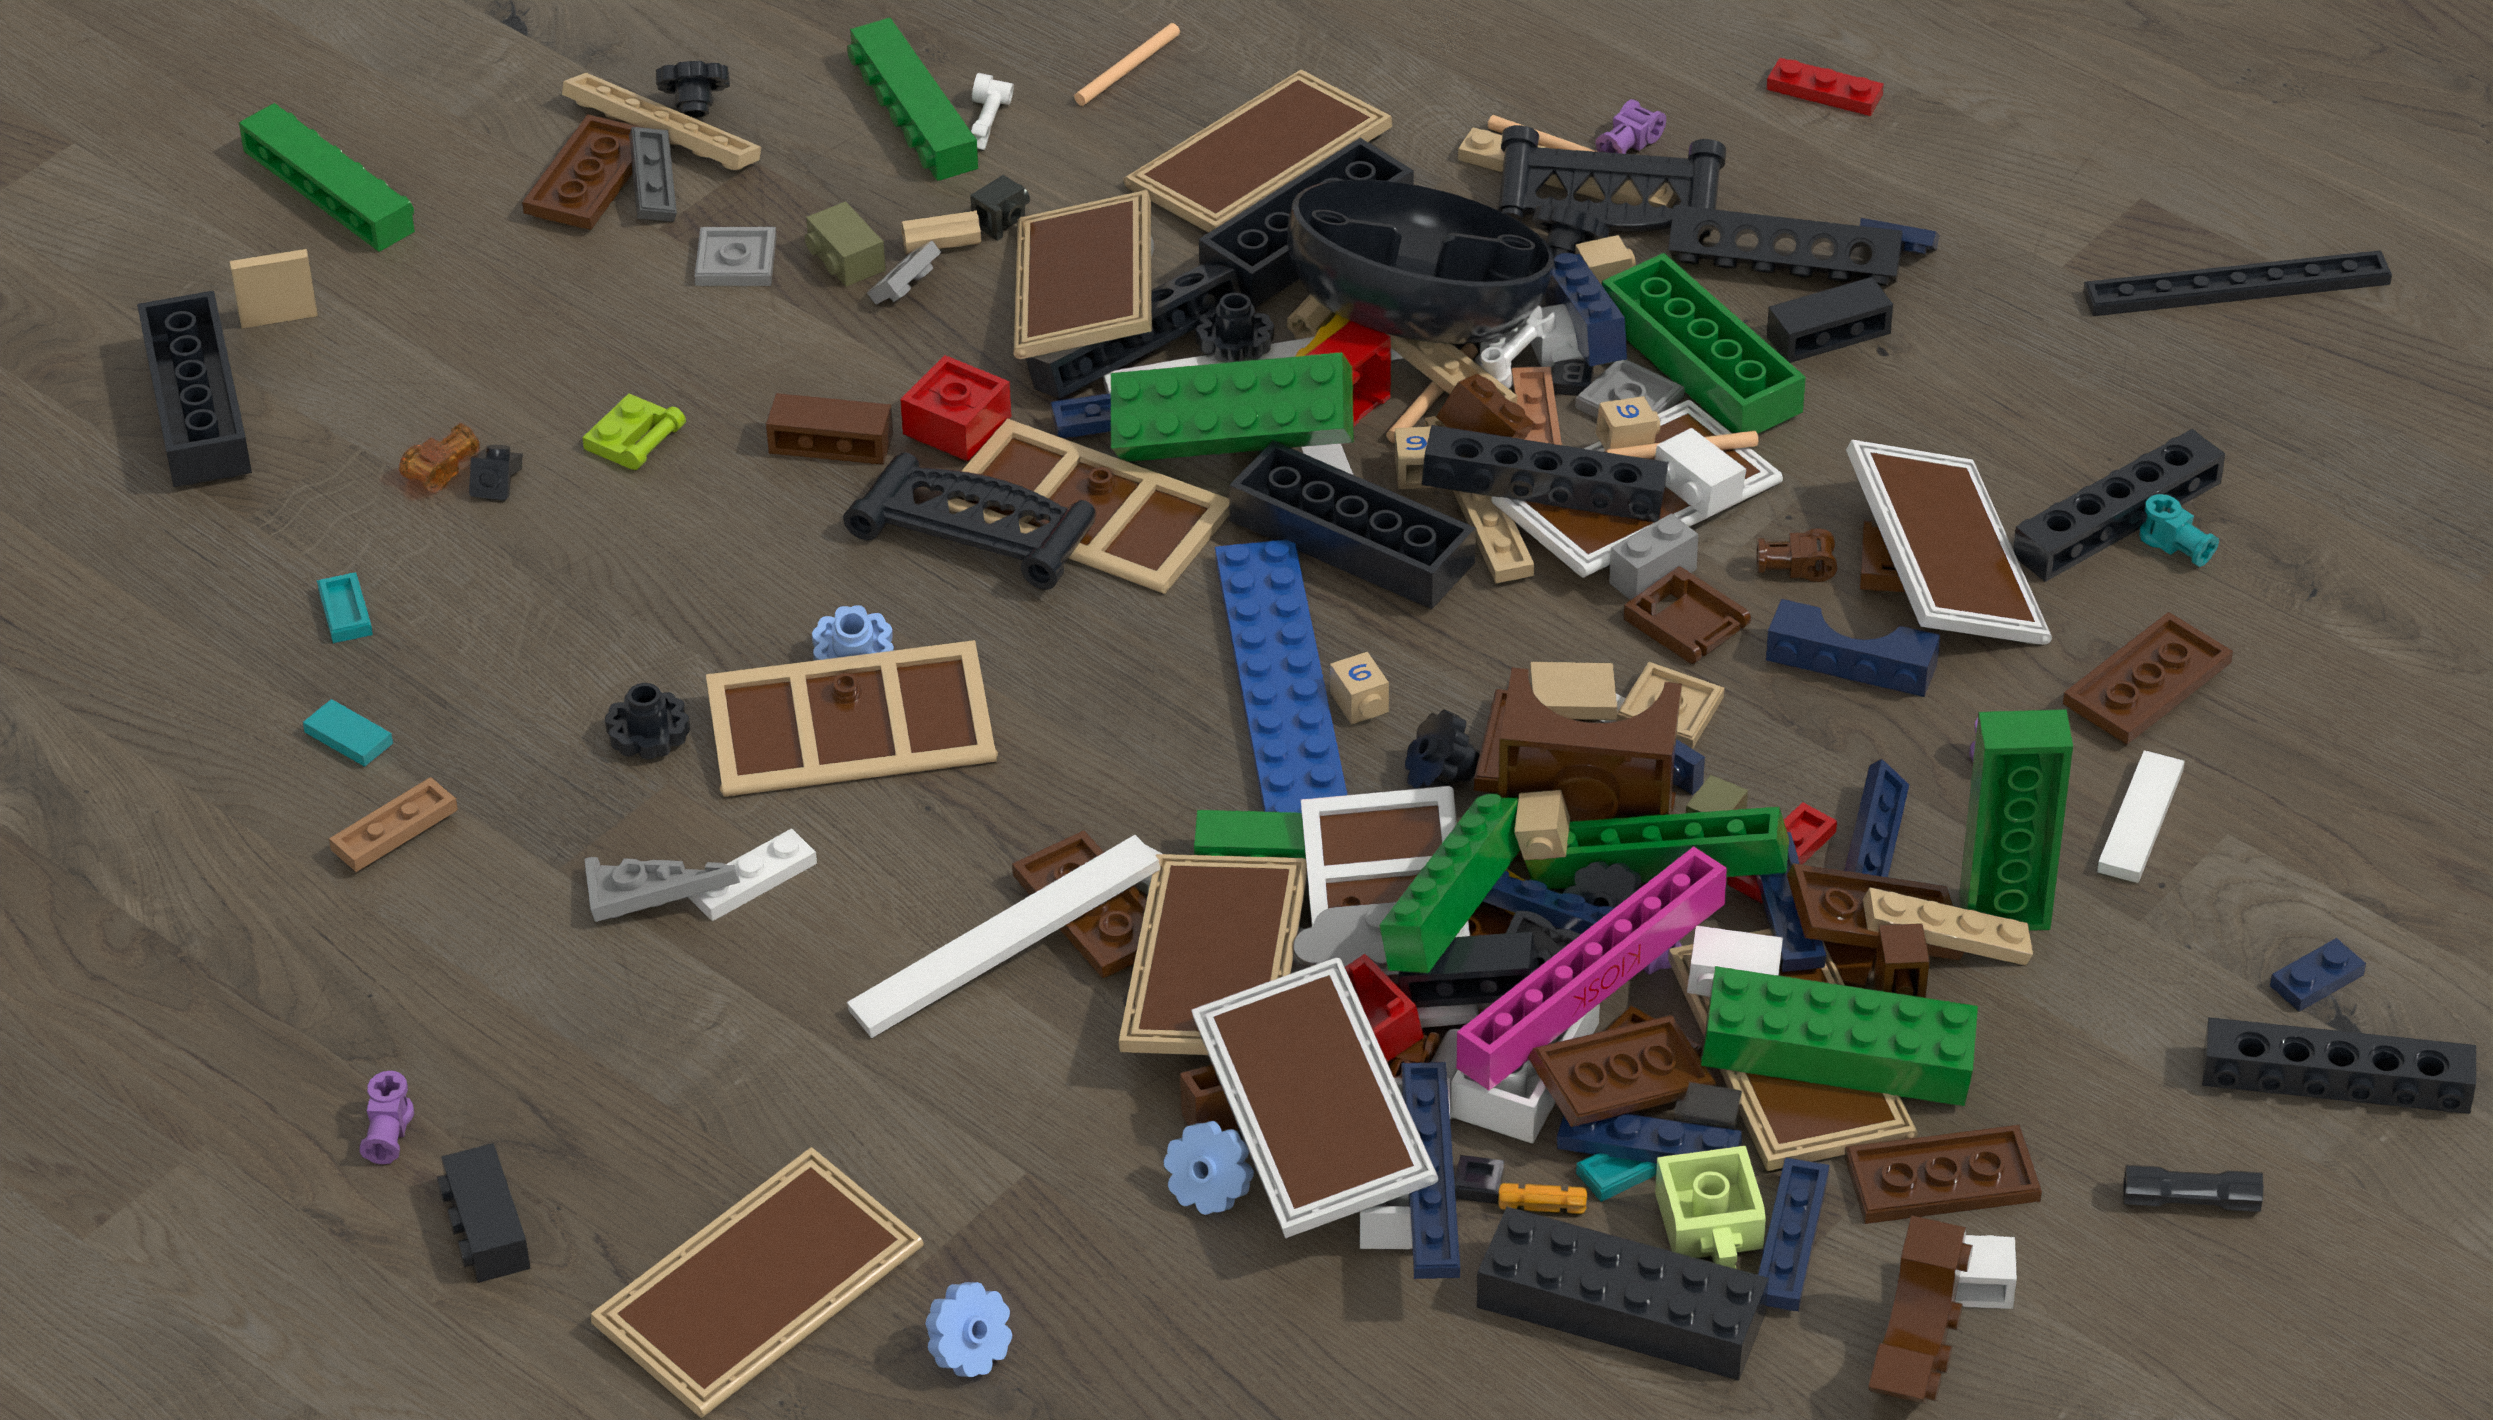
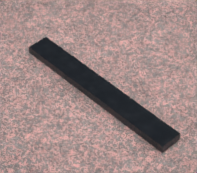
(2237, 283)

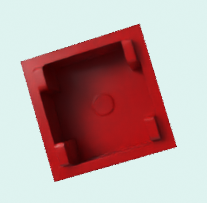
(1370, 360)
(955, 407)
(1387, 1008)

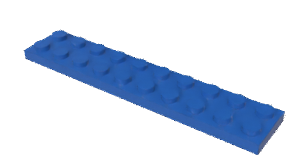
(1279, 674)

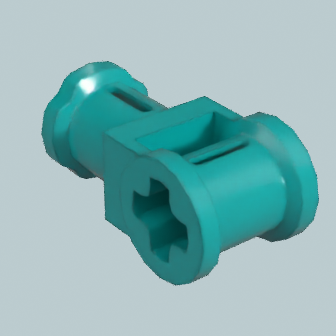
(2175, 530)

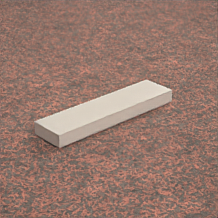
(2140, 816)

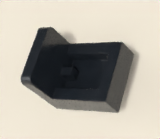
(492, 472)

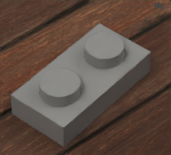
(913, 266)

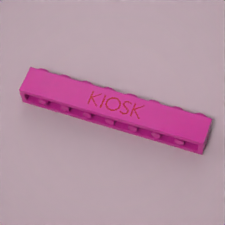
(1590, 968)

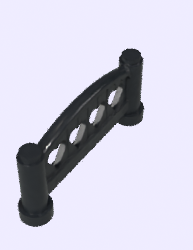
(1529, 167)
(1042, 550)

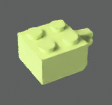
(1711, 1204)

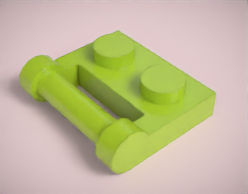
(626, 424)

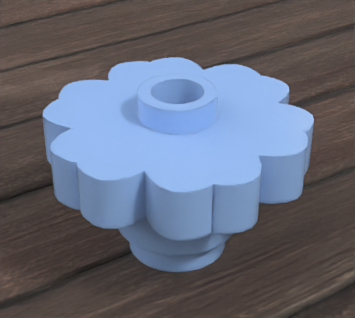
(851, 634)
(1208, 1167)
(968, 1329)

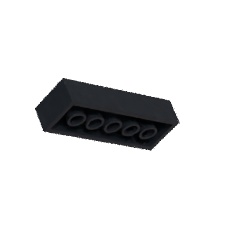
(1257, 237)
(194, 389)
(1352, 524)
(1622, 1293)

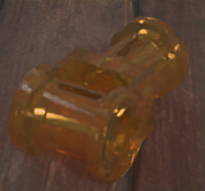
(439, 459)

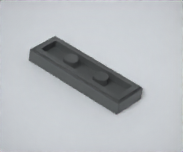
(652, 174)

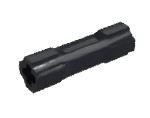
(2160, 1186)

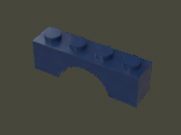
(1594, 315)
(1896, 661)

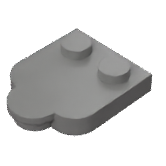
(1345, 935)

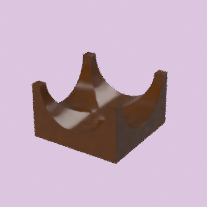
(1598, 767)

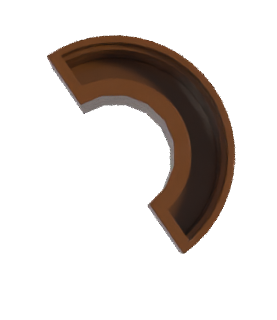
(1922, 1312)

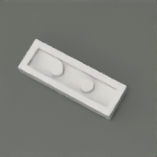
(758, 872)

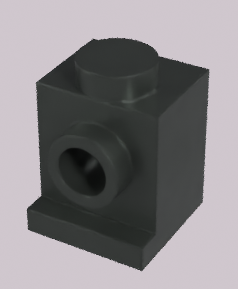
(999, 205)

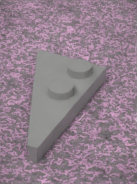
(649, 884)

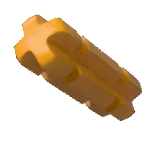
(1543, 1198)

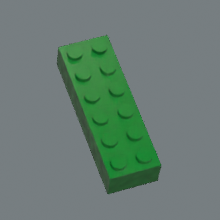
(1705, 347)
(1231, 407)
(2016, 815)
(1840, 1036)

